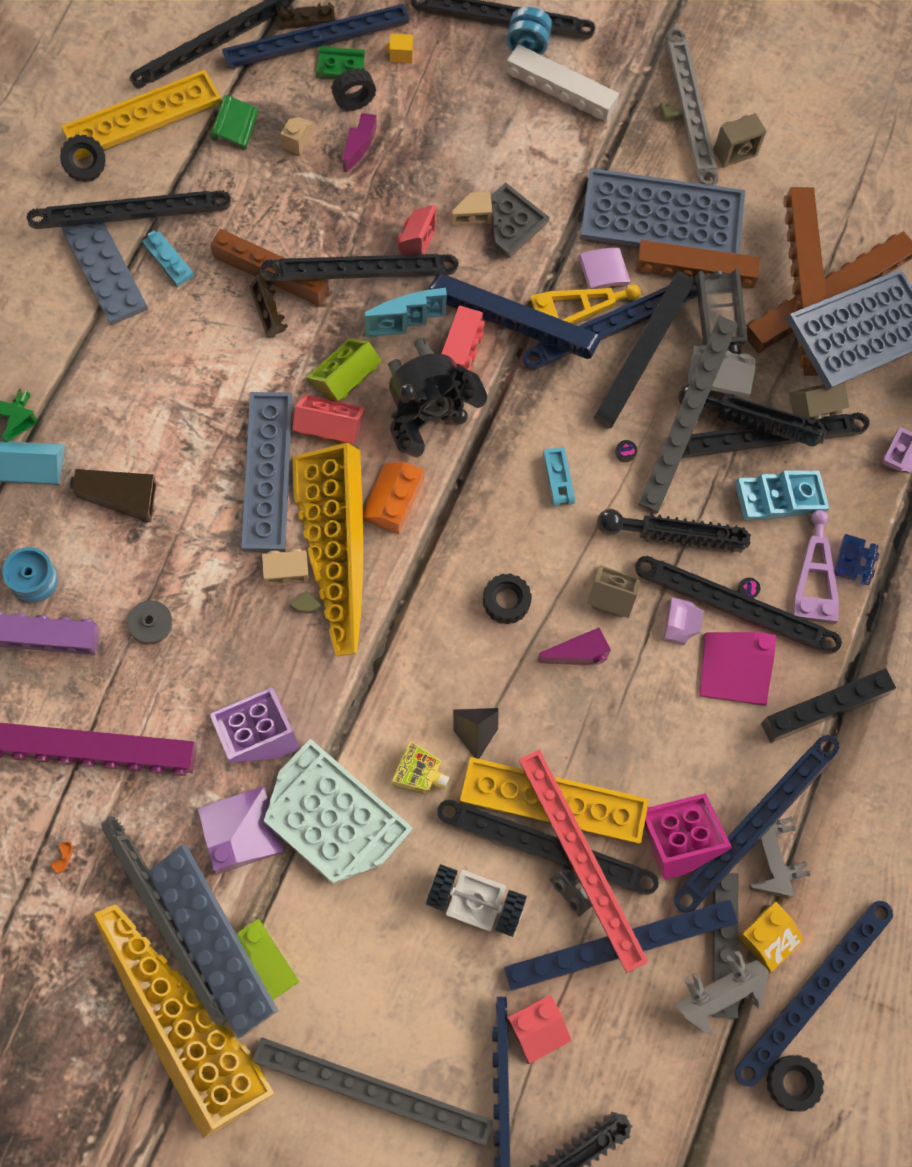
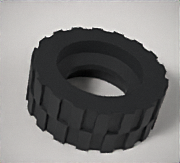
(349, 79)
(82, 142)
(504, 615)
(813, 1077)

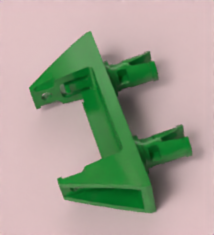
(19, 417)

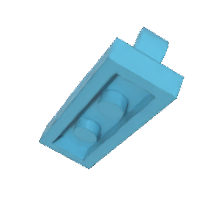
(167, 258)

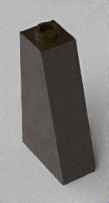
(119, 491)

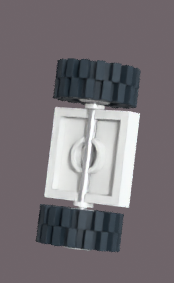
(476, 900)

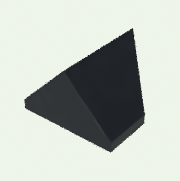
(476, 728)

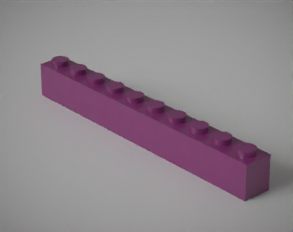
(97, 748)

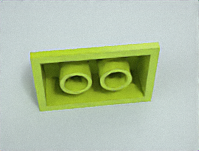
(344, 369)

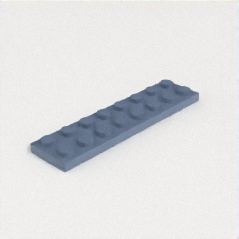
(267, 472)
(212, 941)

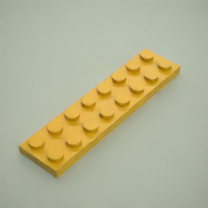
(145, 112)
(594, 808)

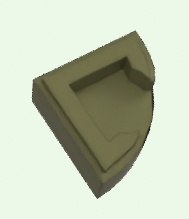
(670, 112)
(305, 603)

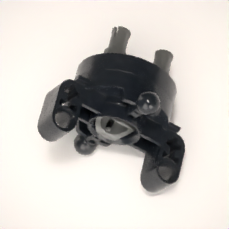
(427, 391)

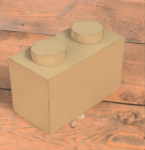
(285, 567)

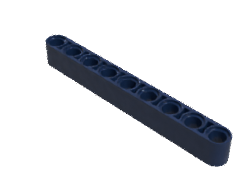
(518, 317)

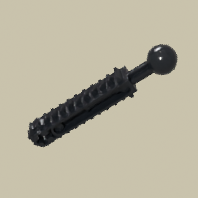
(765, 419)
(675, 530)
(591, 1144)

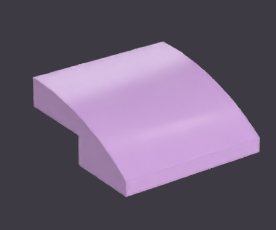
(604, 268)

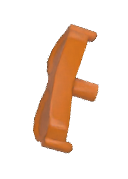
(60, 865)

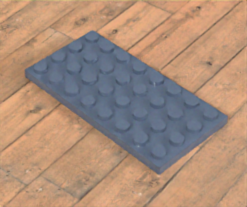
(640, 207)
(857, 329)

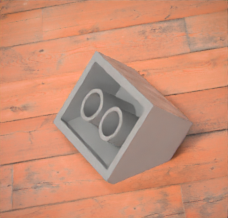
(734, 374)

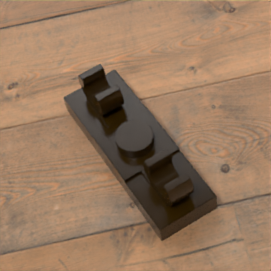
(305, 16)
(267, 306)

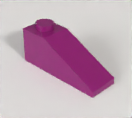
(581, 650)

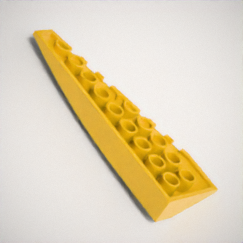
(331, 509)
(200, 1057)

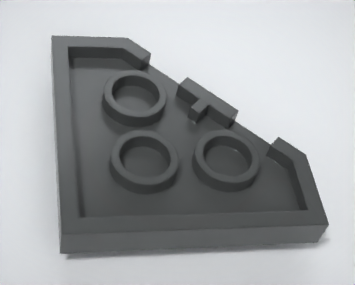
(514, 220)

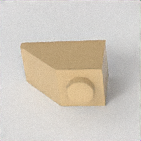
(296, 134)
(473, 210)

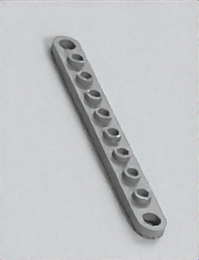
(692, 107)

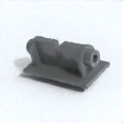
(564, 883)

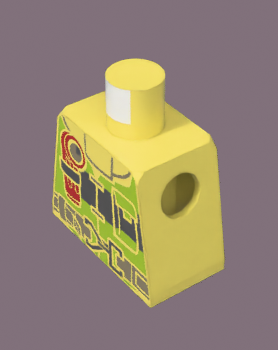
(419, 771)

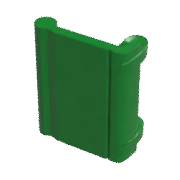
(335, 60)
(234, 121)

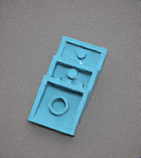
(408, 310)
(781, 495)

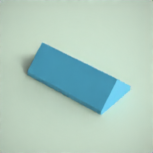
(31, 462)

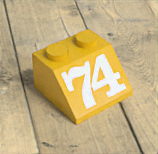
(771, 936)

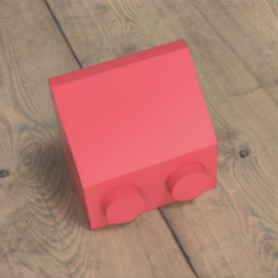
(418, 231)
(539, 1029)

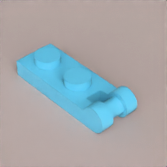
(558, 475)

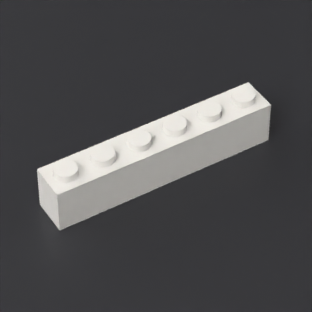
(562, 83)

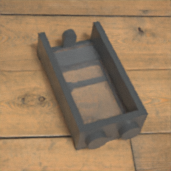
(721, 296)

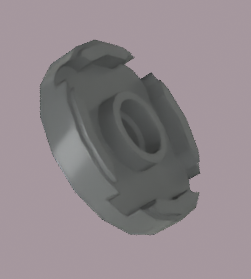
(152, 632)

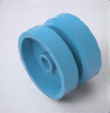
(530, 29)
(30, 575)

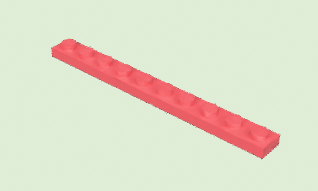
(583, 862)

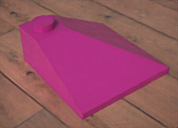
(737, 666)
(684, 835)

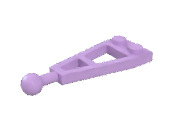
(817, 608)

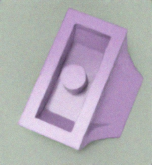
(899, 451)
(682, 621)

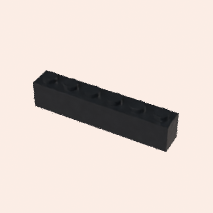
(828, 705)

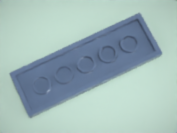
(105, 271)

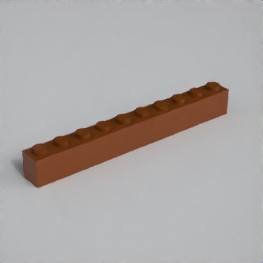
(805, 255)
(866, 268)

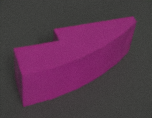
(359, 140)

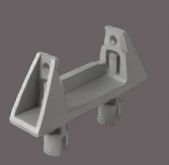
(782, 874)
(724, 992)

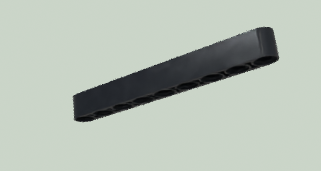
(644, 349)

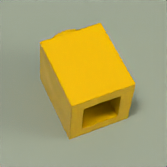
(400, 48)

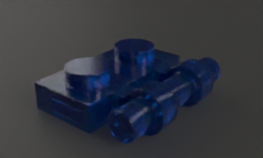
(850, 557)

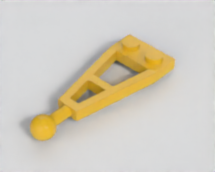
(544, 301)

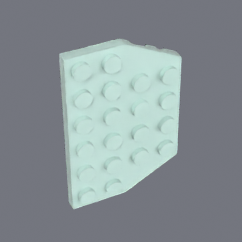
(332, 816)

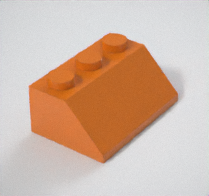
(393, 495)

